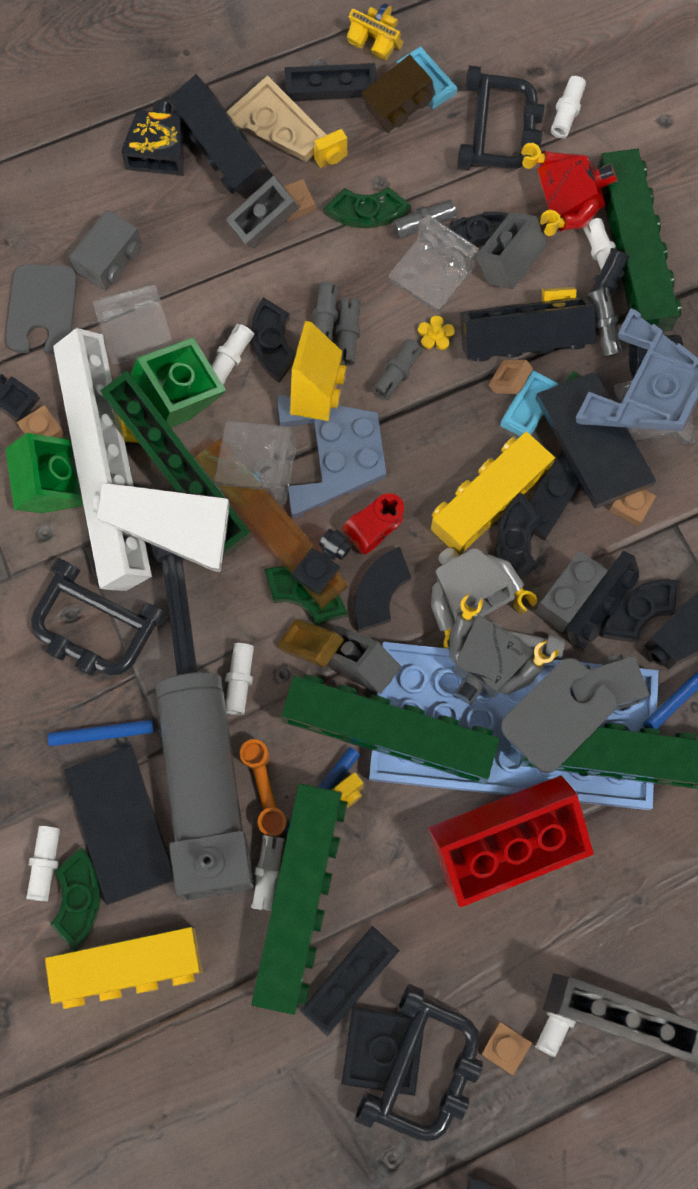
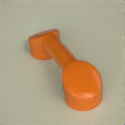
(256, 757)

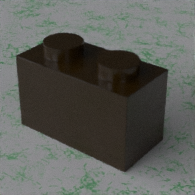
(399, 94)

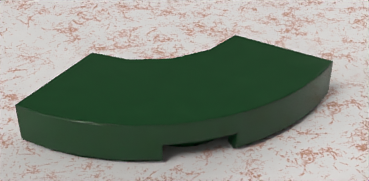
(366, 210)
(286, 589)
(79, 899)

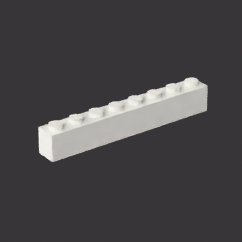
(98, 455)

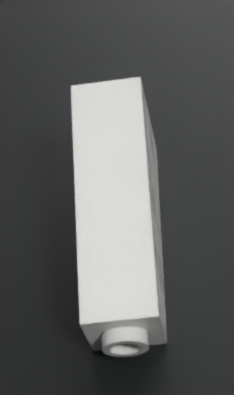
(170, 520)

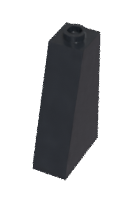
(677, 638)

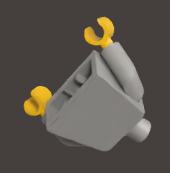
(481, 577)

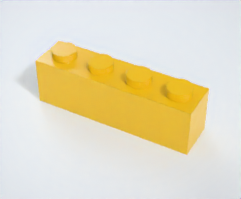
(488, 495)
(123, 966)

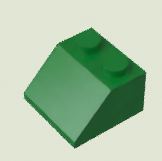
(178, 381)
(43, 474)

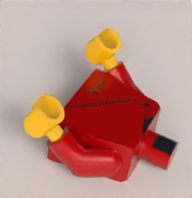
(569, 187)

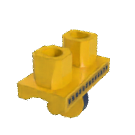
(379, 28)

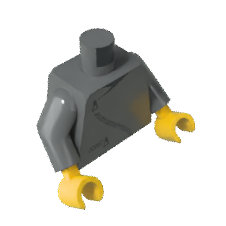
(491, 657)

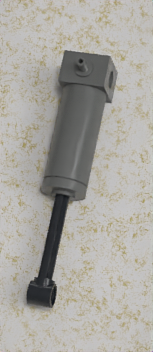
(209, 837)

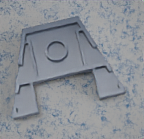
(661, 391)
(347, 451)

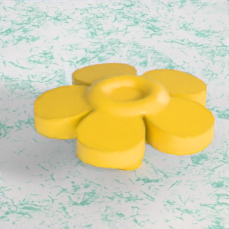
(435, 333)

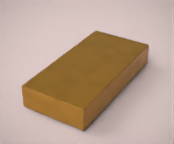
(310, 642)

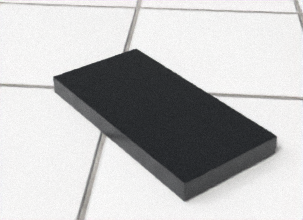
(601, 456)
(119, 825)

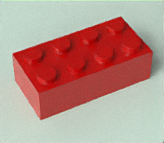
(511, 840)

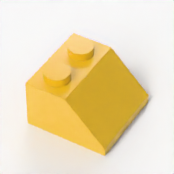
(316, 375)

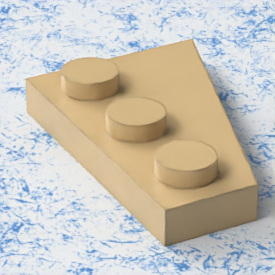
(276, 120)

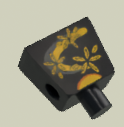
(155, 141)

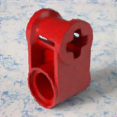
(370, 526)

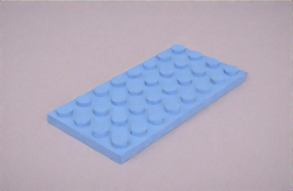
(430, 684)

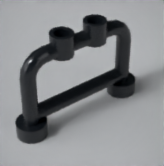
(533, 114)
(87, 660)
(466, 1067)

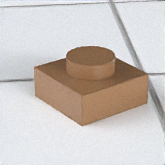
(303, 197)
(510, 376)
(40, 423)
(633, 507)
(506, 1048)

